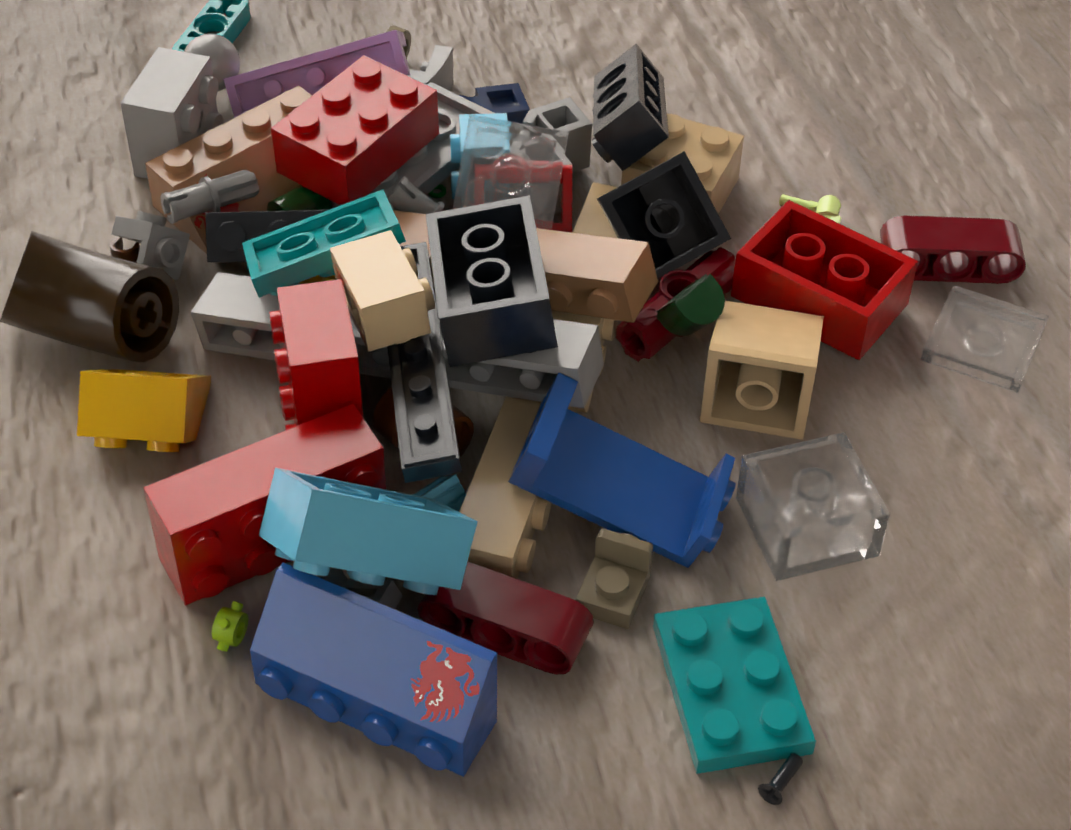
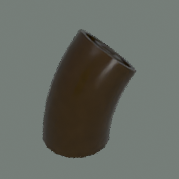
(92, 300)

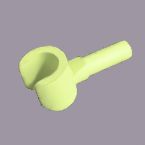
(827, 206)

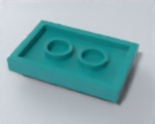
(304, 247)
(732, 685)

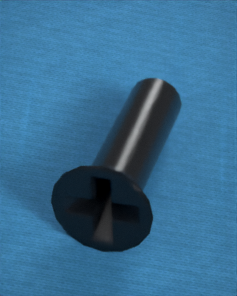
(772, 791)

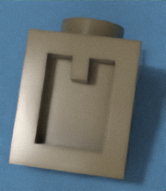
(616, 577)

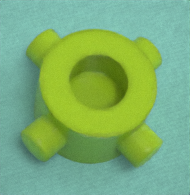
(230, 626)

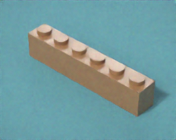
(581, 270)

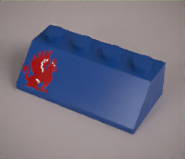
(375, 670)

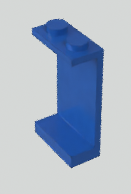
(621, 480)

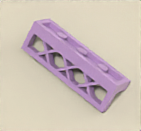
(313, 70)

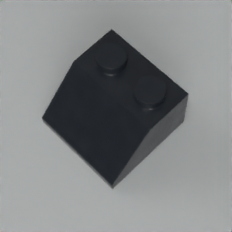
(667, 211)

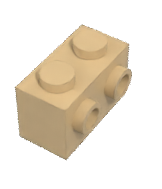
(383, 290)

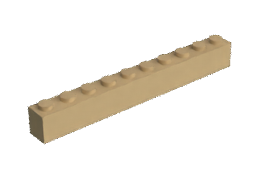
(502, 510)

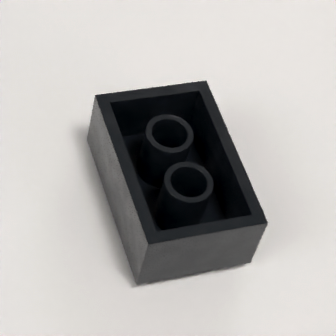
(490, 281)

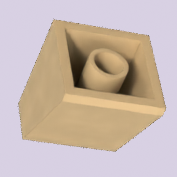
(761, 369)

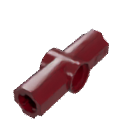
(647, 334)

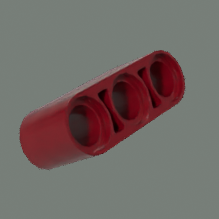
(958, 248)
(511, 619)

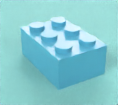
(366, 532)

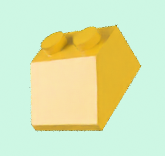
(141, 406)

